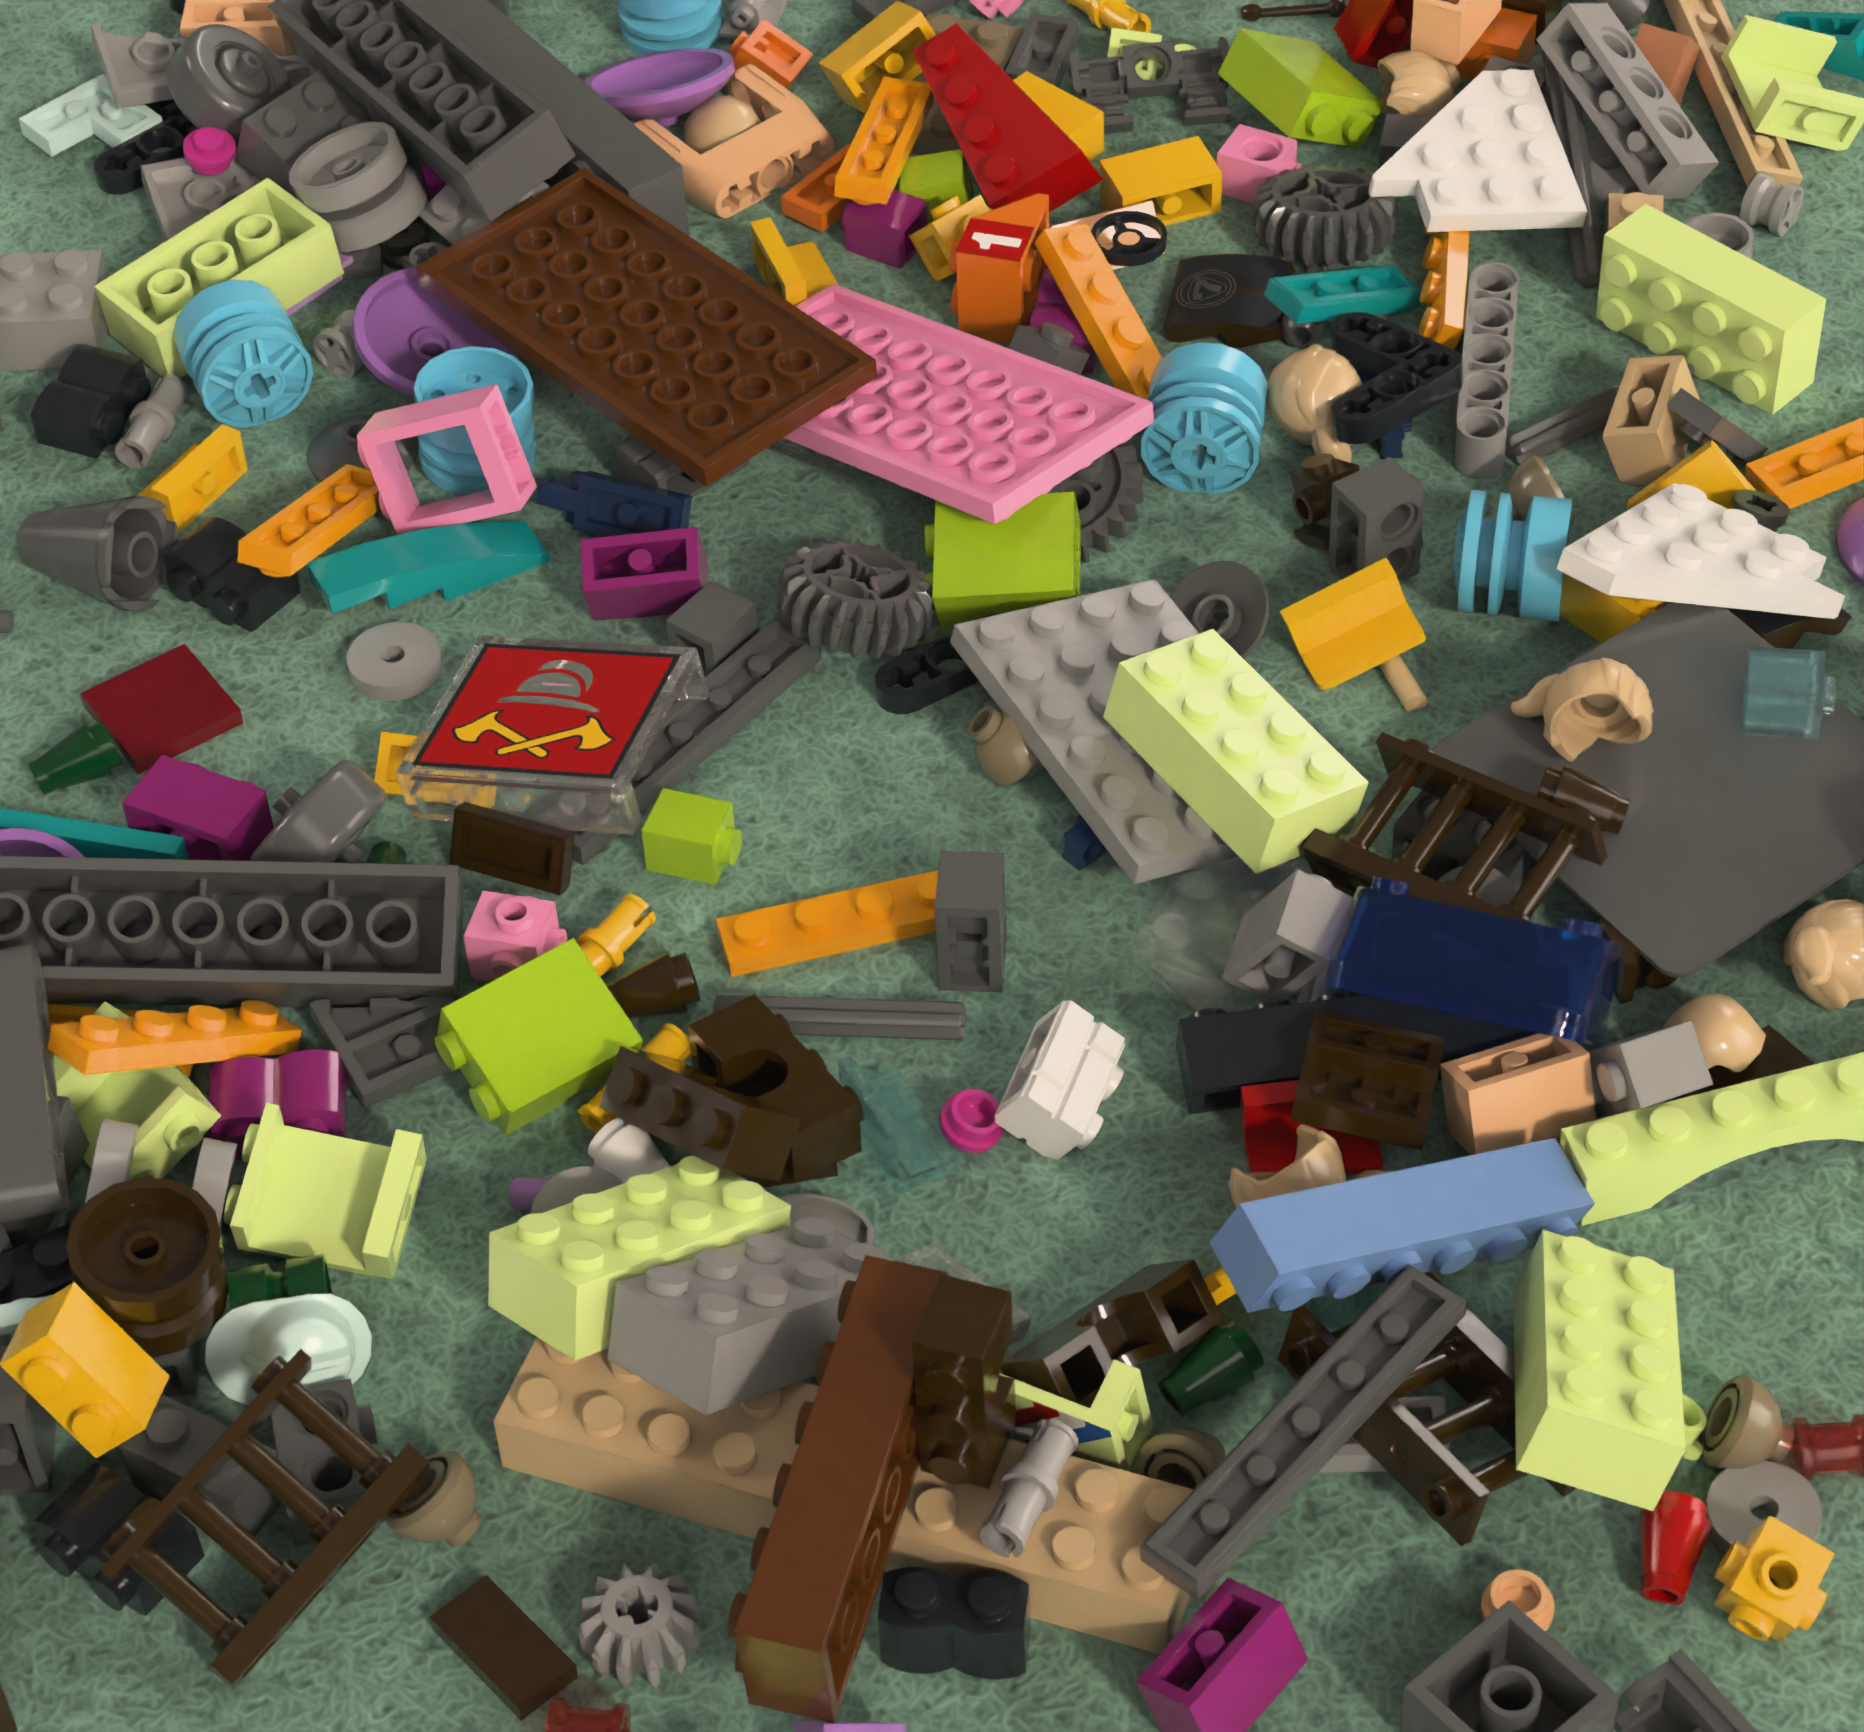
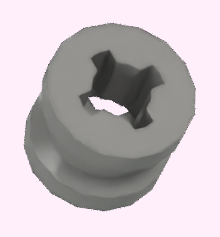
(1771, 204)
(336, 347)

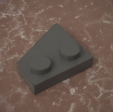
(384, 1044)

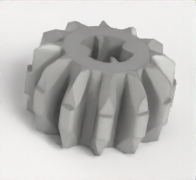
(640, 1625)

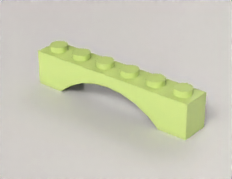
(1652, 1151)

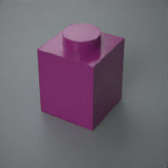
(884, 230)

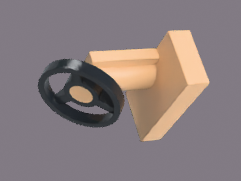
(1127, 234)

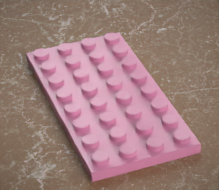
(961, 412)

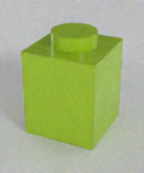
(936, 179)
(690, 836)

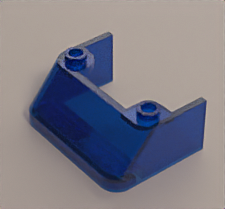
(1476, 963)

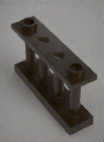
(1411, 763)
(1414, 1452)
(285, 1584)

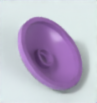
(663, 83)
(405, 326)

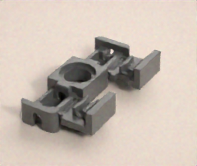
(1190, 69)

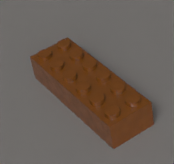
(836, 1501)

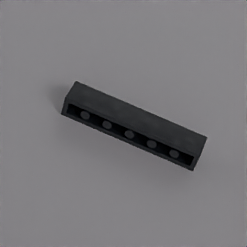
(1270, 1041)

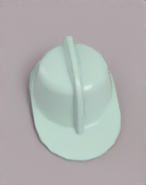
(260, 1331)

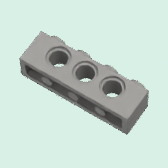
(1627, 100)

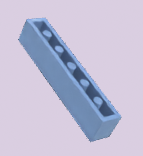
(1377, 1225)

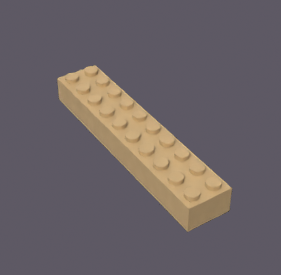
(635, 1443)

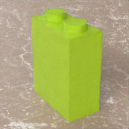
(1300, 88)
(1005, 564)
(535, 1037)

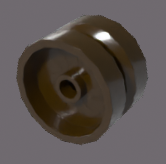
(151, 1261)

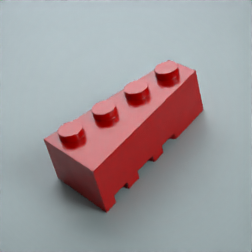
(999, 127)

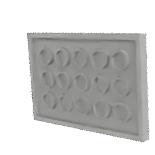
(1054, 679)

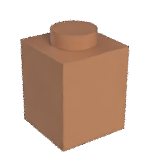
(1670, 56)

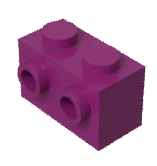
(642, 573)
(211, 811)
(1223, 1664)

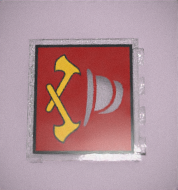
(548, 730)

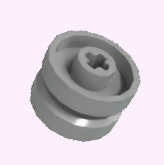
(359, 184)

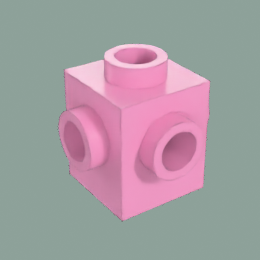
(509, 933)

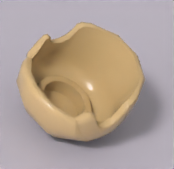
(718, 122)
(1723, 1030)

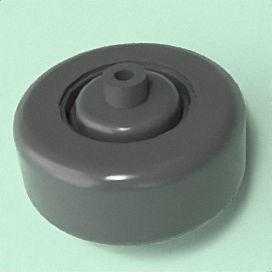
(224, 77)
(324, 819)

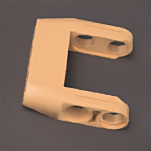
(748, 166)

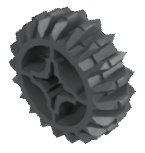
(1323, 216)
(855, 598)

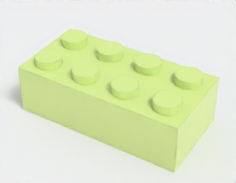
(253, 237)
(1712, 306)
(1233, 749)
(562, 1265)
(1597, 1370)

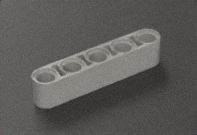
(1486, 371)

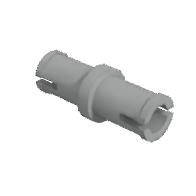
(152, 421)
(1029, 1488)

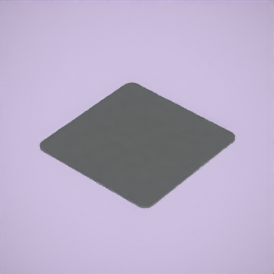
(1717, 820)

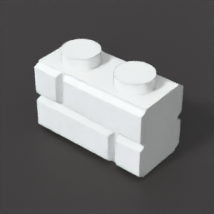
(1062, 1081)

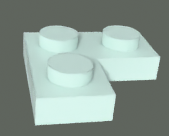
(83, 113)

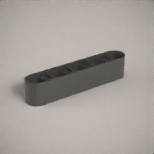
(30, 1125)

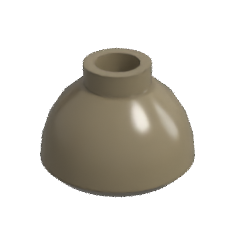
(1531, 480)
(1000, 747)
(1744, 1426)
(1179, 1456)
(440, 1504)

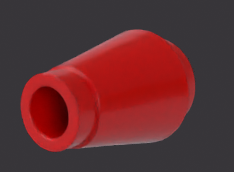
(1672, 1545)

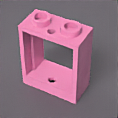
(493, 442)

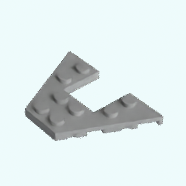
(138, 76)

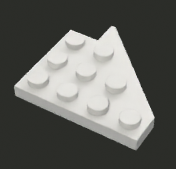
(1487, 162)
(1701, 554)

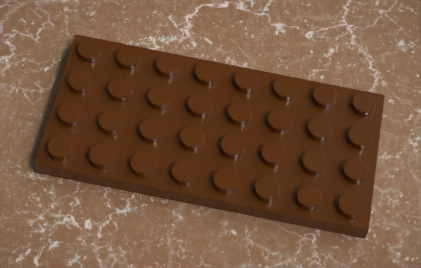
(647, 325)

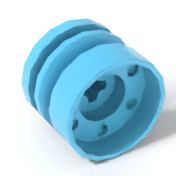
(669, 24)
(242, 353)
(1205, 418)
(448, 453)
(1512, 555)

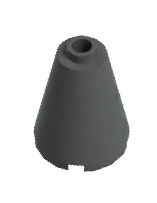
(103, 547)

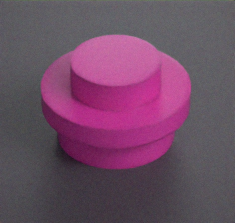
(209, 150)
(969, 1121)

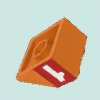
(999, 269)

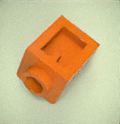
(771, 53)

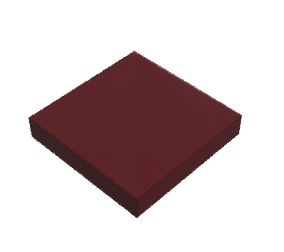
(162, 708)

